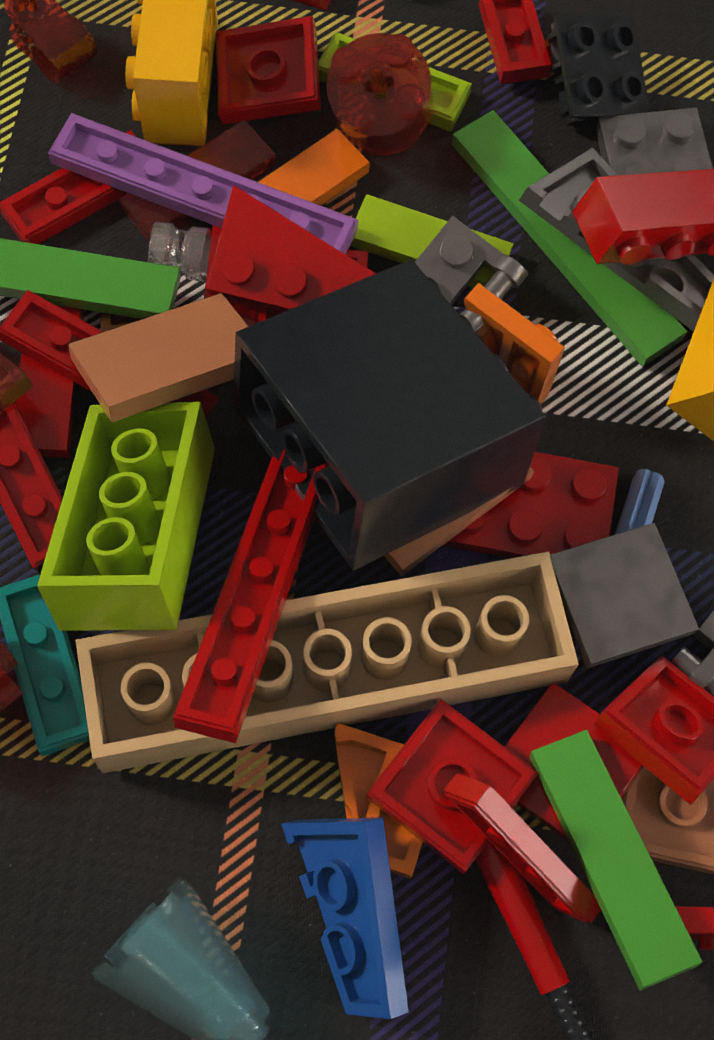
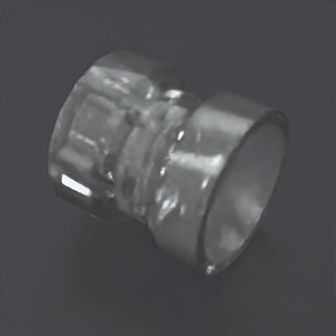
(181, 249)

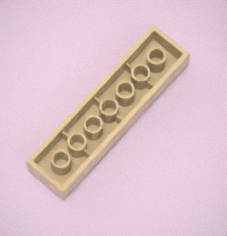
(339, 660)

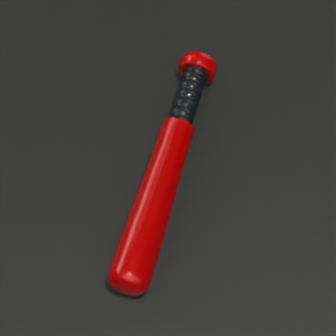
(532, 939)

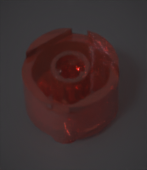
(380, 65)

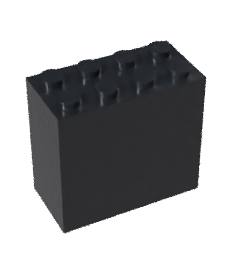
(395, 403)

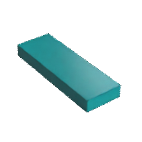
(46, 668)

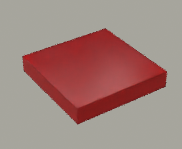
(267, 70)
(553, 719)
(666, 727)
(416, 780)

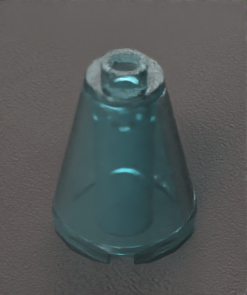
(185, 971)

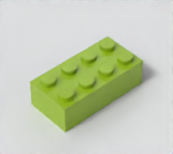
(129, 520)

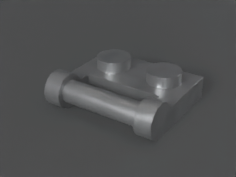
(458, 257)

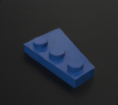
(355, 895)

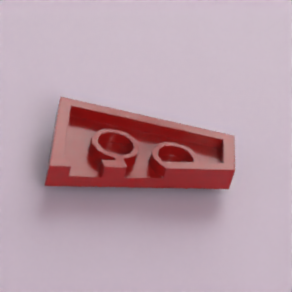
(274, 260)

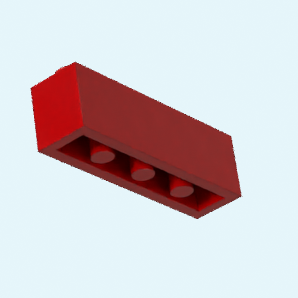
(648, 216)

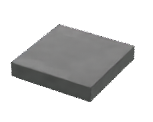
(622, 595)

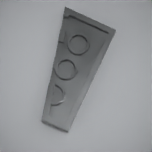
(674, 285)

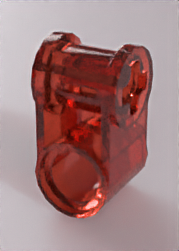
(50, 36)

